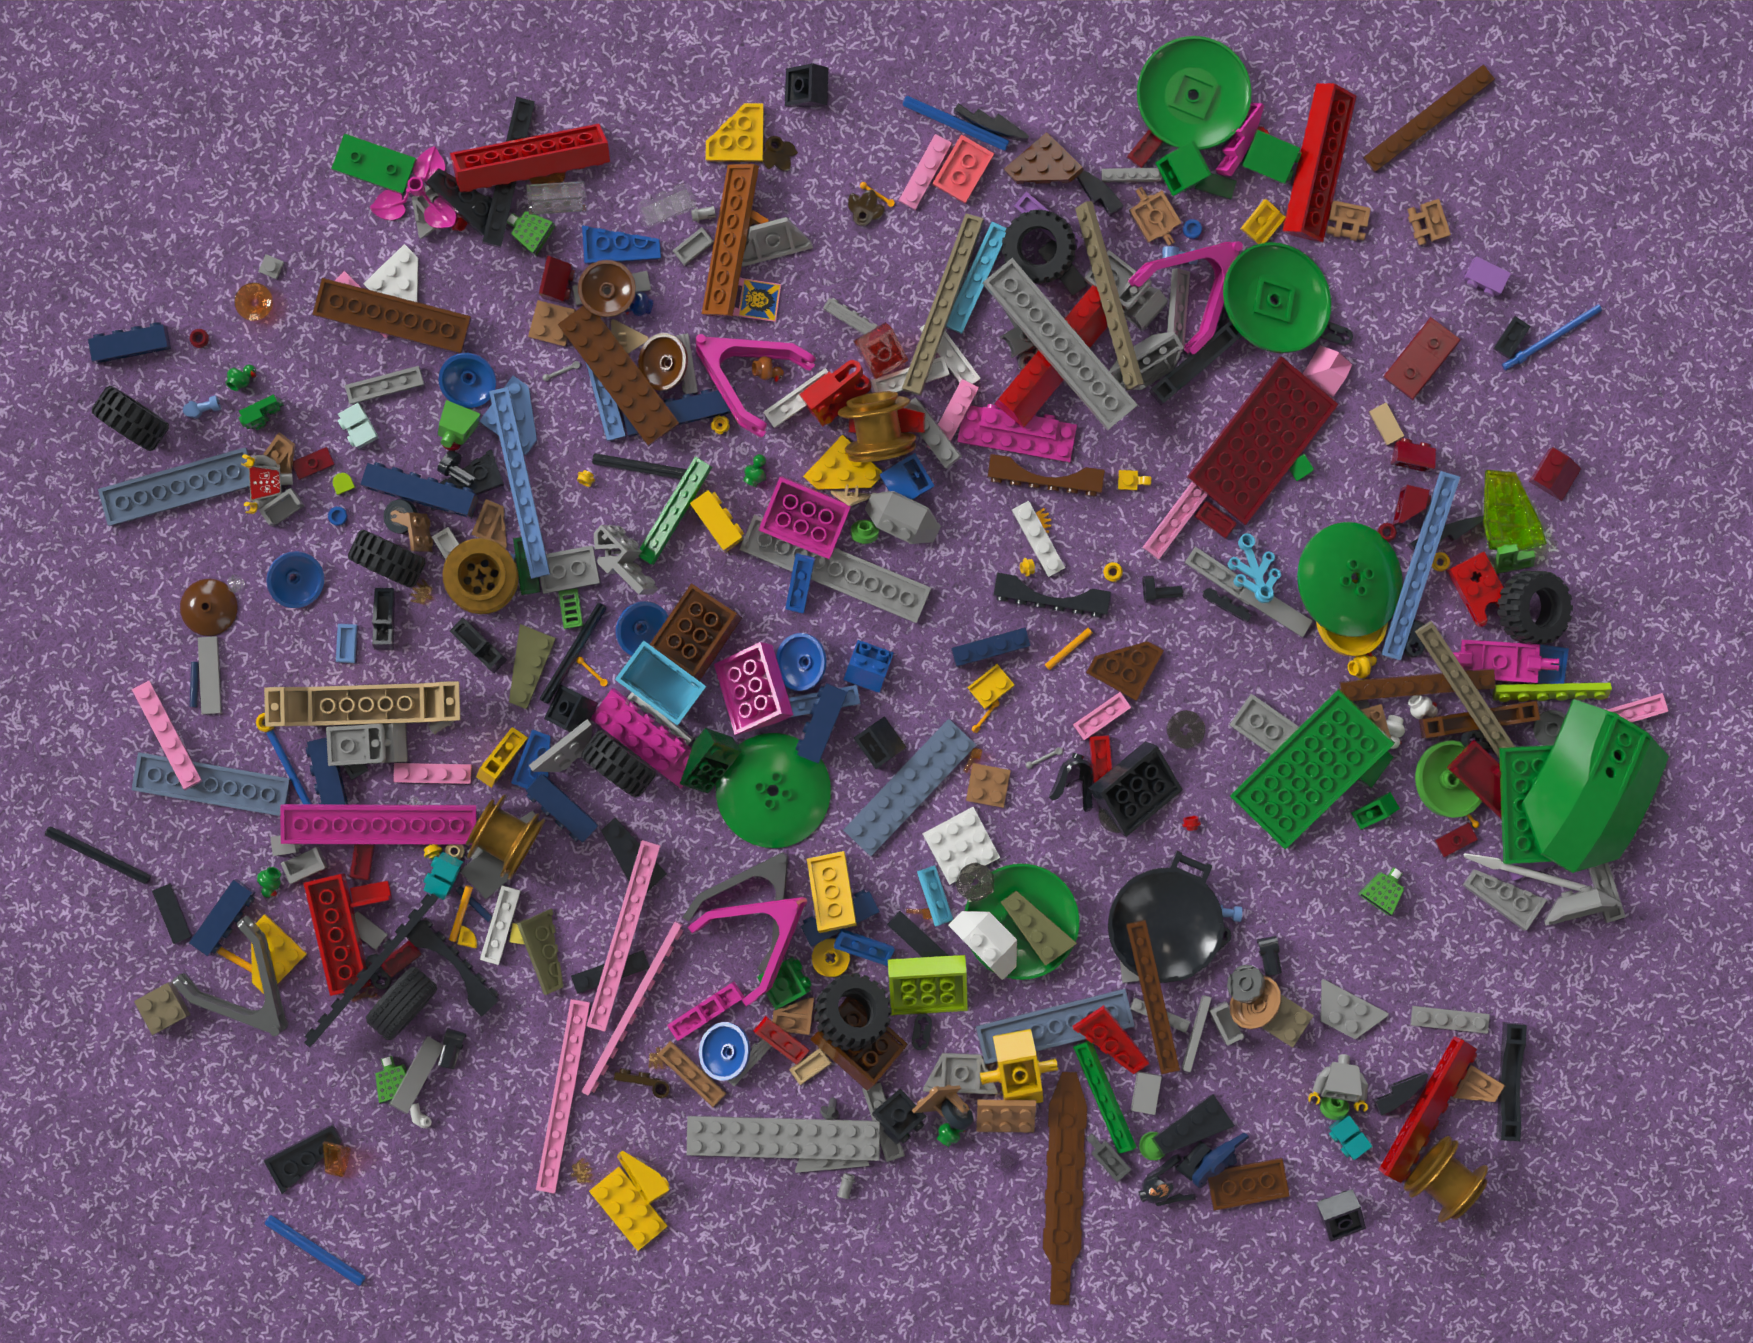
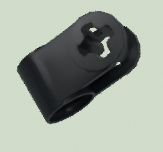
(1414, 639)

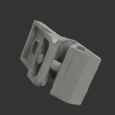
(1138, 303)
(614, 538)
(367, 744)

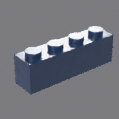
(129, 343)
(990, 647)
(822, 722)
(328, 778)
(560, 806)
(864, 908)
(222, 917)

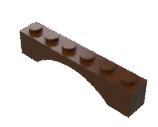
(1086, 480)
(1464, 722)

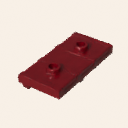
(1421, 358)
(1480, 774)

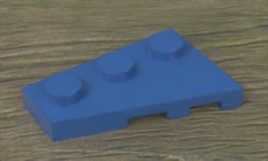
(536, 745)

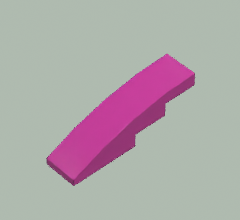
(1240, 141)
(705, 1011)

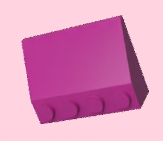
(805, 517)
(753, 688)

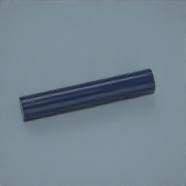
(194, 684)
(475, 905)

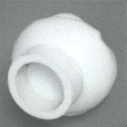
(1422, 706)
(1396, 729)

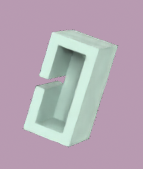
(358, 426)

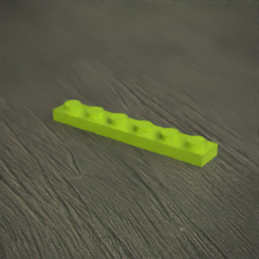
(1543, 692)

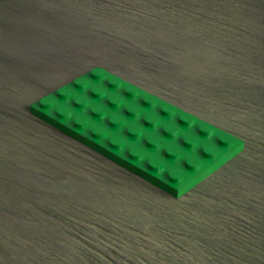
(1312, 769)

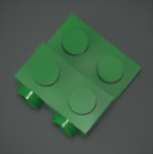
(256, 414)
(788, 984)

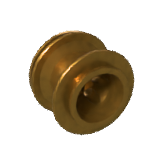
(877, 427)
(474, 552)
(504, 836)
(1447, 1180)

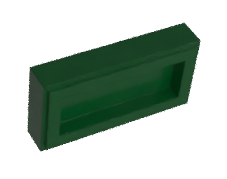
(1217, 186)

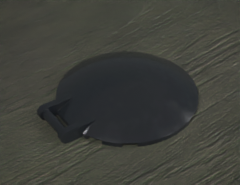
(1179, 915)

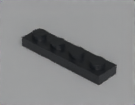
(590, 978)

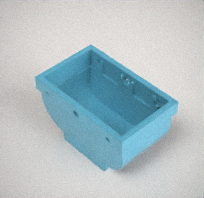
(660, 683)

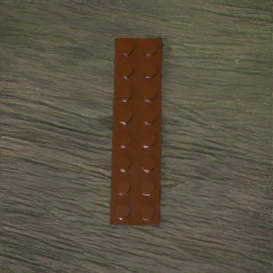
(391, 315)
(618, 375)

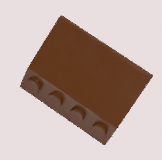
(695, 631)
(866, 1064)

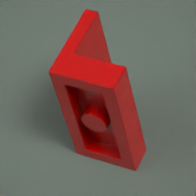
(370, 893)

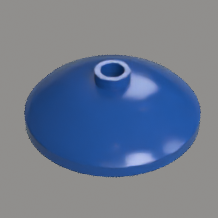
(464, 390)
(302, 589)
(646, 613)
(792, 661)
(716, 1047)

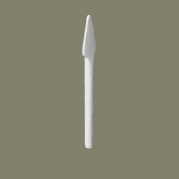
(1496, 863)

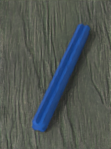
(955, 123)
(314, 1250)

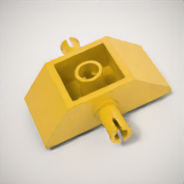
(1017, 1053)

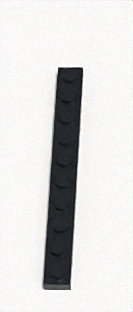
(364, 975)

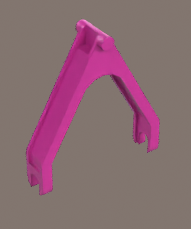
(1220, 258)
(714, 351)
(786, 914)

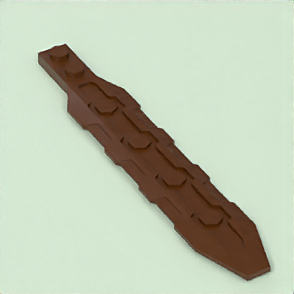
(1064, 1183)

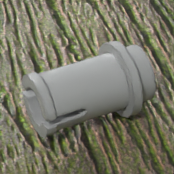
(703, 213)
(435, 727)
(846, 1185)

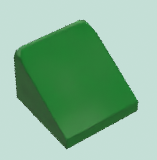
(1301, 467)

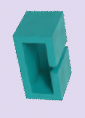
(443, 875)
(1350, 1137)

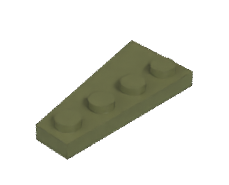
(530, 659)
(1040, 932)
(540, 944)

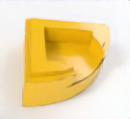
(467, 938)

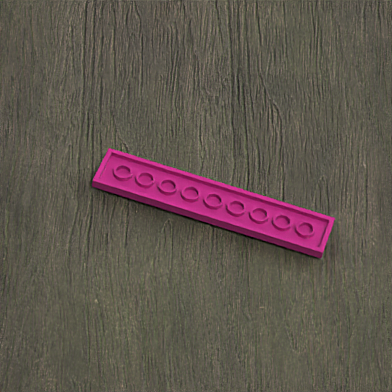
(376, 824)

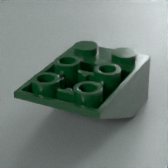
(709, 760)

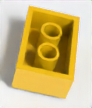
(717, 520)

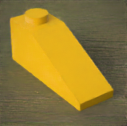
(501, 757)
(646, 1180)

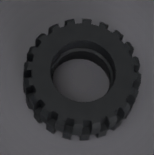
(1061, 231)
(130, 418)
(386, 558)
(1554, 607)
(618, 764)
(869, 996)

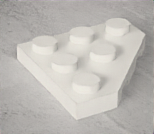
(397, 276)

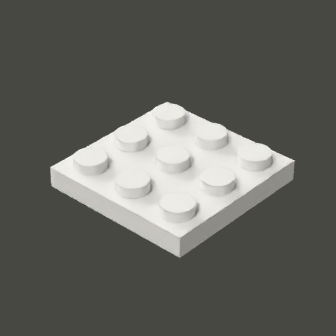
(960, 843)

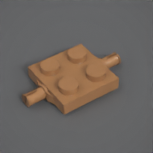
(1155, 216)

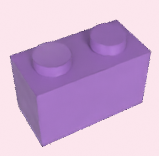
(1486, 276)

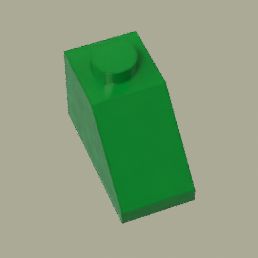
(1375, 810)

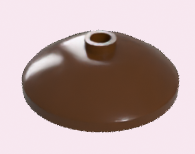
(602, 276)
(655, 360)
(221, 608)

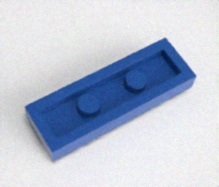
(800, 583)
(863, 947)

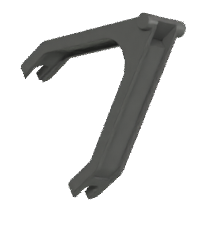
(772, 869)
(271, 1016)

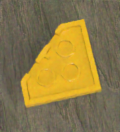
(739, 137)
(837, 471)
(283, 951)

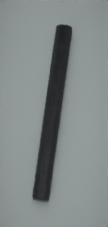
(638, 466)
(572, 653)
(97, 855)

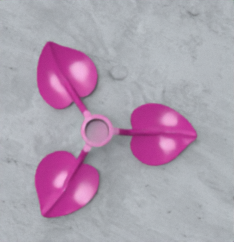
(390, 204)

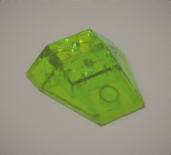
(1509, 513)

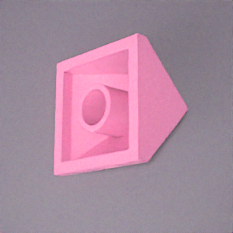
(1327, 370)

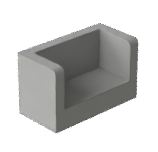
(281, 507)
(304, 865)
(1225, 1024)
(1146, 1092)

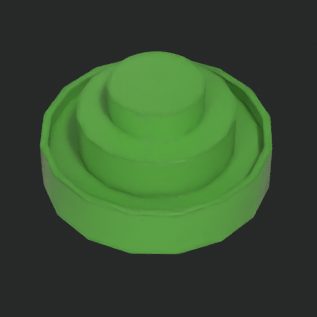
(864, 531)
(1334, 1108)
(1148, 1147)

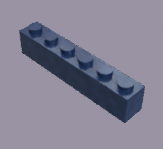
(692, 408)
(419, 490)

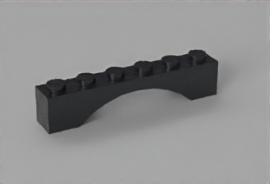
(1195, 363)
(1011, 587)
(479, 994)
(1512, 1054)

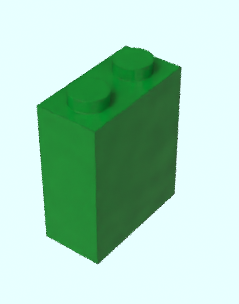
(1271, 156)

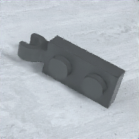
(1108, 1158)

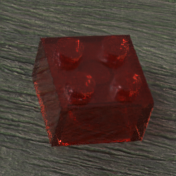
(880, 350)

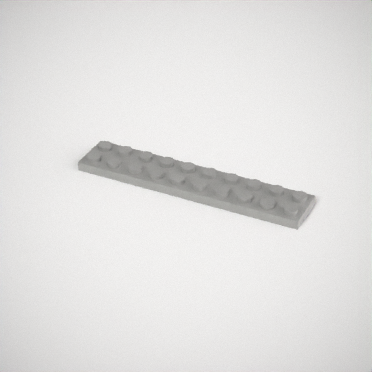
(1059, 344)
(843, 573)
(783, 1138)

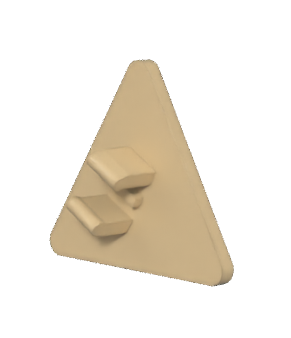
(626, 336)
(850, 498)

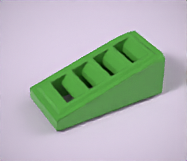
(572, 624)

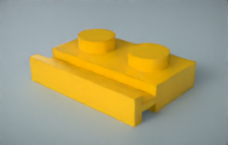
(1263, 222)
(991, 686)

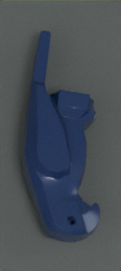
(1218, 1160)

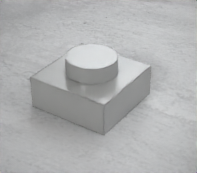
(271, 266)

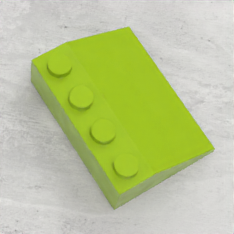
(928, 985)

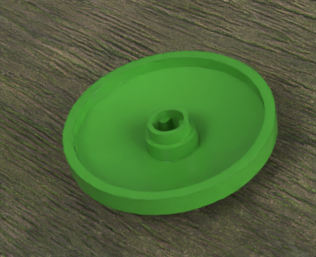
(1439, 786)

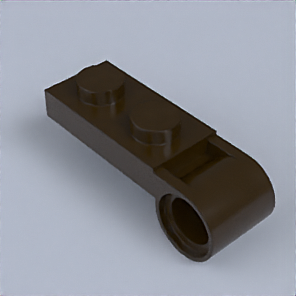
(642, 1078)

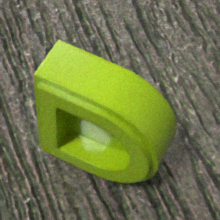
(342, 483)

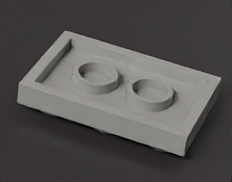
(570, 570)
(1262, 724)

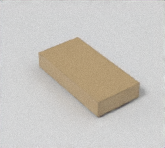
(1386, 423)
(810, 1066)

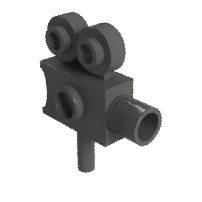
(1019, 343)

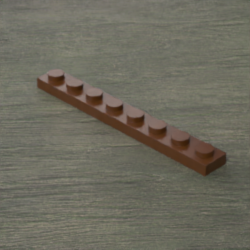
(1428, 118)
(1411, 685)
(1153, 997)

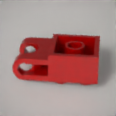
(834, 390)
(1480, 593)

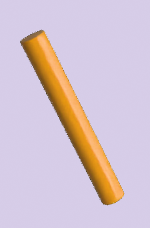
(1069, 648)
(460, 913)
(235, 959)

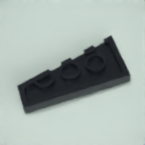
(469, 205)
(486, 474)
(625, 850)
(1196, 1124)
(294, 1161)

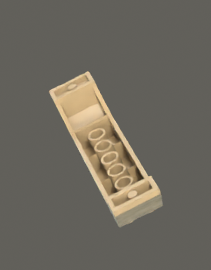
(362, 704)

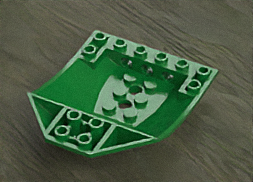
(1574, 806)

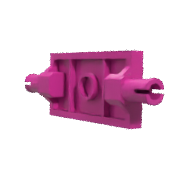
(1509, 660)

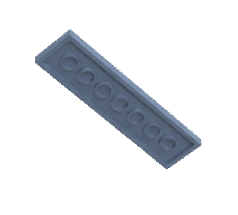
(175, 487)
(218, 786)
(909, 787)
(1055, 1024)

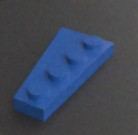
(618, 246)

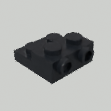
(898, 1117)

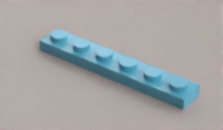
(977, 275)

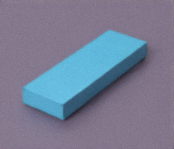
(935, 895)

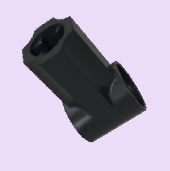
(1269, 952)
(451, 1049)
(1193, 1160)

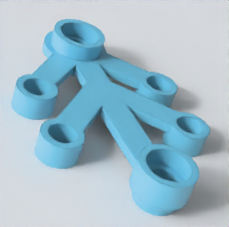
(1255, 571)

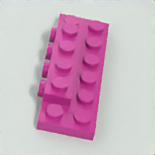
(996, 430)
(643, 735)

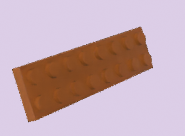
(730, 240)

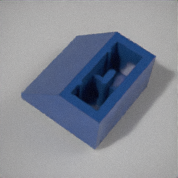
(907, 478)
(868, 666)

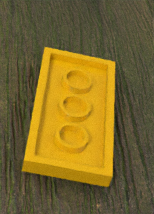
(831, 892)
(627, 1208)

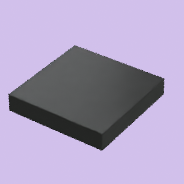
(485, 873)

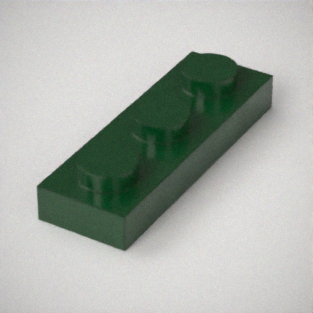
(527, 585)

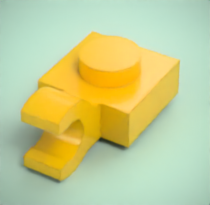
(1129, 480)

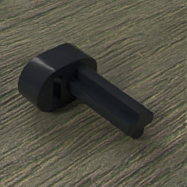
(448, 466)
(1151, 593)

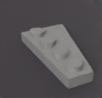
(1513, 903)

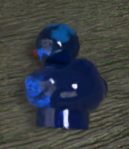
(641, 306)

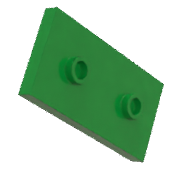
(373, 164)

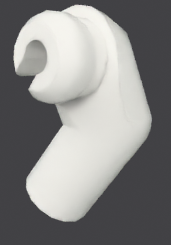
(419, 1118)

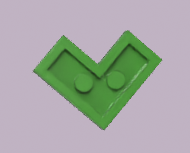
(1509, 559)

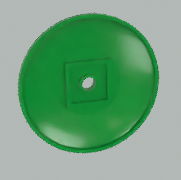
(1197, 66)
(1294, 282)
(1327, 584)
(780, 818)
(1045, 893)

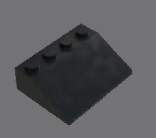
(1136, 788)

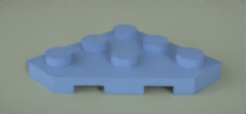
(523, 413)

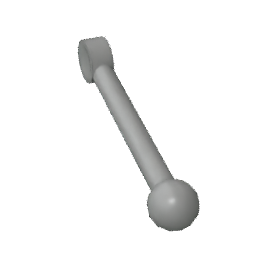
(575, 365)
(1058, 751)

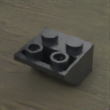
(880, 742)

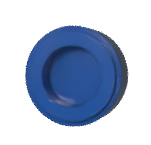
(1192, 229)
(337, 516)

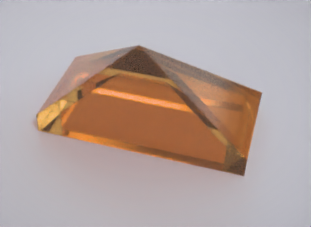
(335, 1158)

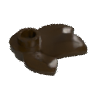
(780, 156)
(865, 204)

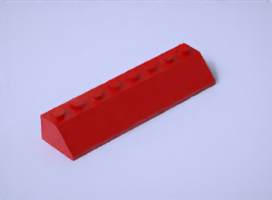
(530, 157)
(1319, 162)
(1039, 377)
(1428, 1109)

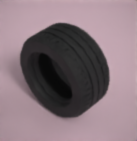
(401, 1003)

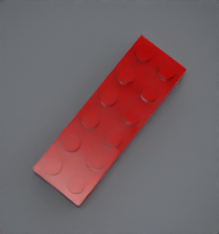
(336, 931)

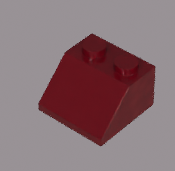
(556, 280)
(1414, 456)
(1555, 473)
(1410, 502)

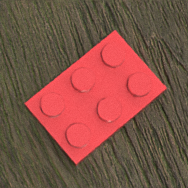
(963, 169)

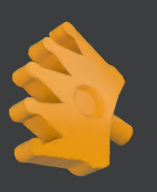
(1040, 515)

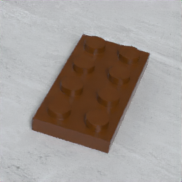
(1248, 1184)

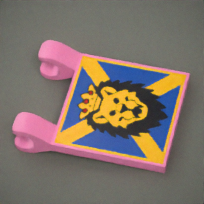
(758, 300)

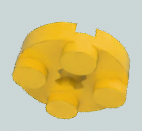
(828, 968)

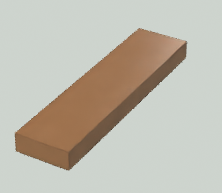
(691, 1073)

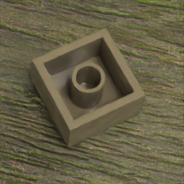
(162, 1008)
(1289, 1022)

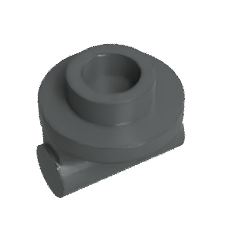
(830, 1112)

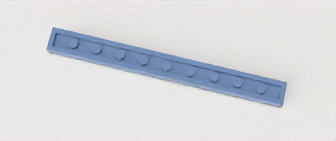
(519, 482)
(1420, 565)

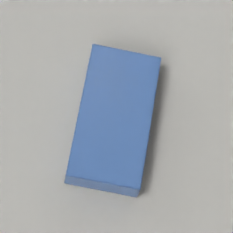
(346, 643)

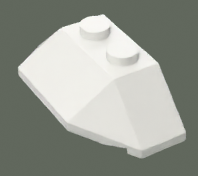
(988, 940)

